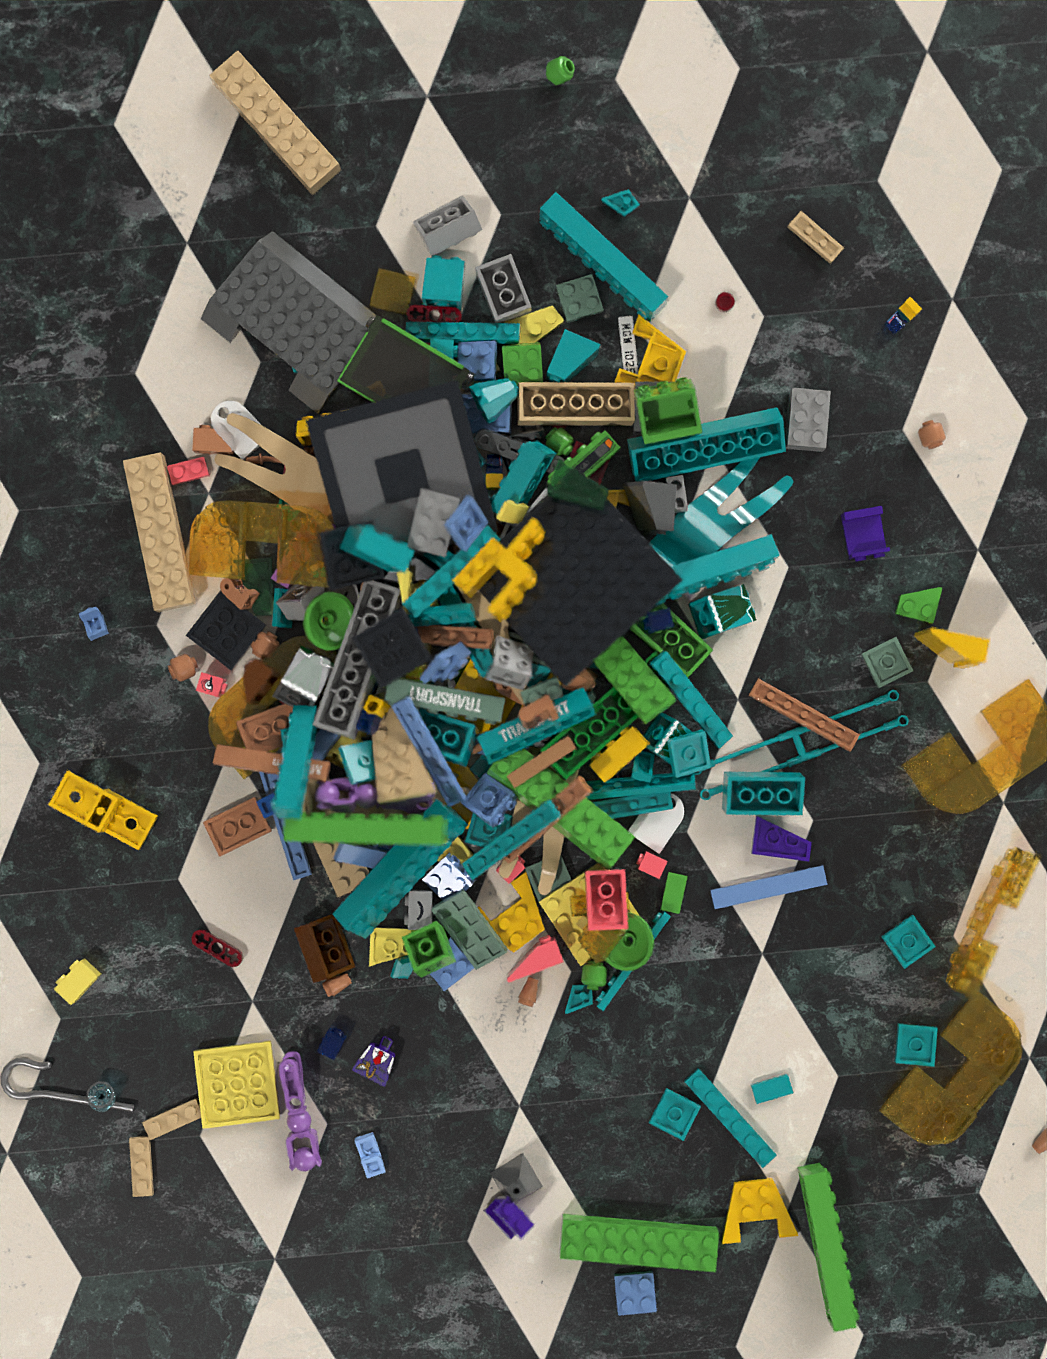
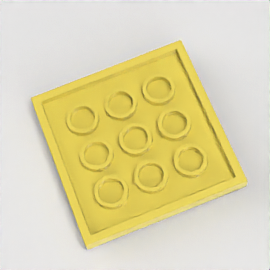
(559, 912)
(236, 1084)

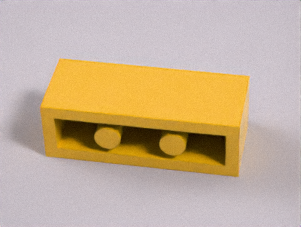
(480, 568)
(618, 753)

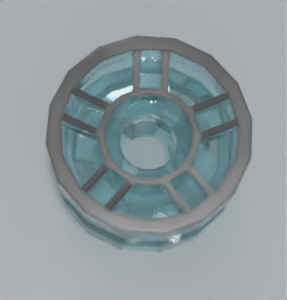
(94, 1092)

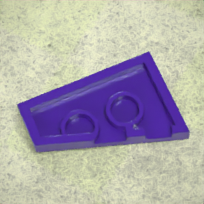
(778, 842)

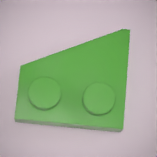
(919, 605)

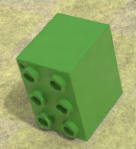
(667, 410)

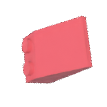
(606, 899)
(539, 957)

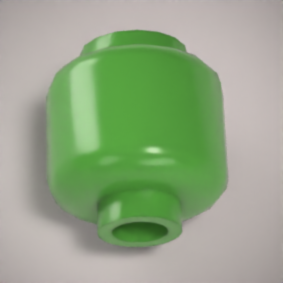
(560, 70)
(559, 441)
(594, 975)

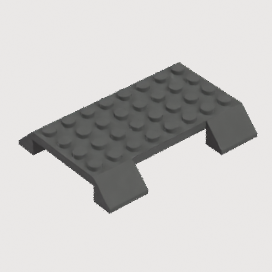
(293, 313)

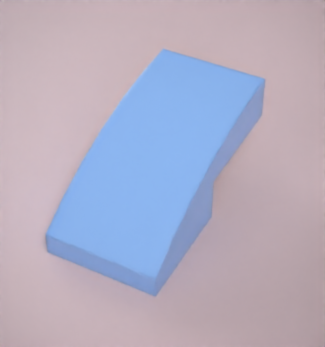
(370, 1155)

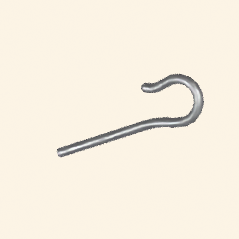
(46, 1093)

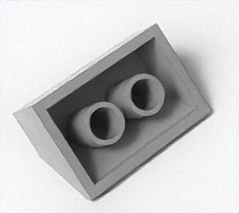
(447, 225)

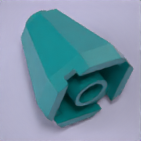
(493, 397)

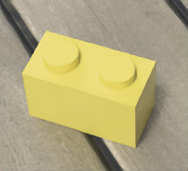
(77, 981)

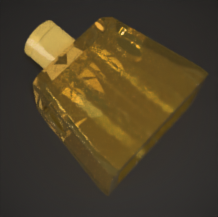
(598, 942)

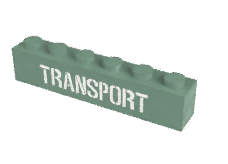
(447, 699)

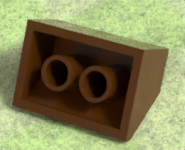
(258, 680)
(324, 948)

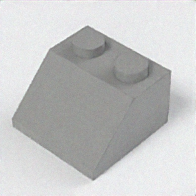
(297, 599)

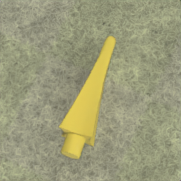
(405, 583)

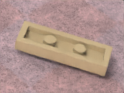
(815, 237)
(172, 1119)
(141, 1166)

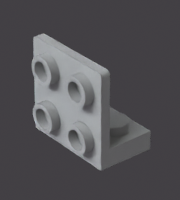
(511, 663)

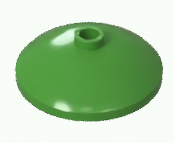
(337, 614)
(633, 955)

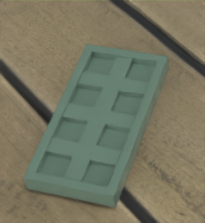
(469, 929)

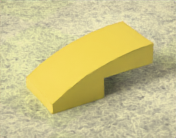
(512, 512)

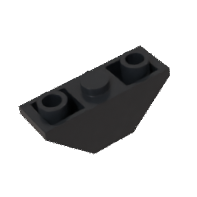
(419, 566)

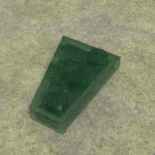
(574, 487)
(258, 577)

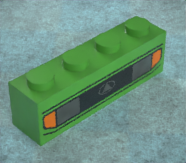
(593, 456)

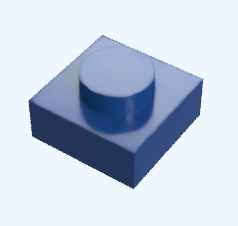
(265, 805)

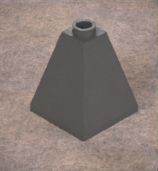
(516, 1178)

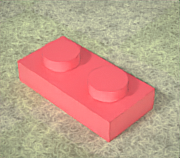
(188, 470)

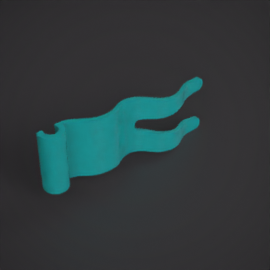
(705, 531)

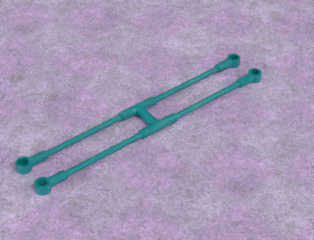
(795, 734)

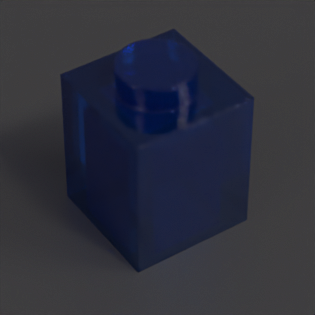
(658, 621)
(332, 1043)

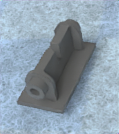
(532, 433)

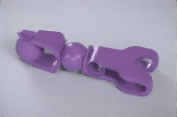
(365, 796)
(298, 1118)

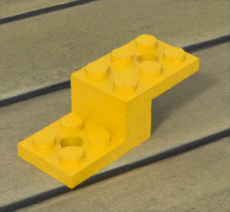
(519, 573)
(103, 810)

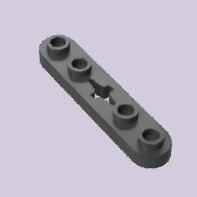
(502, 445)

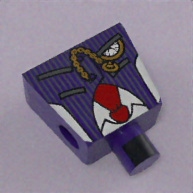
(376, 1061)

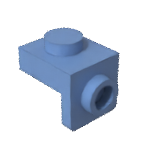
(94, 623)

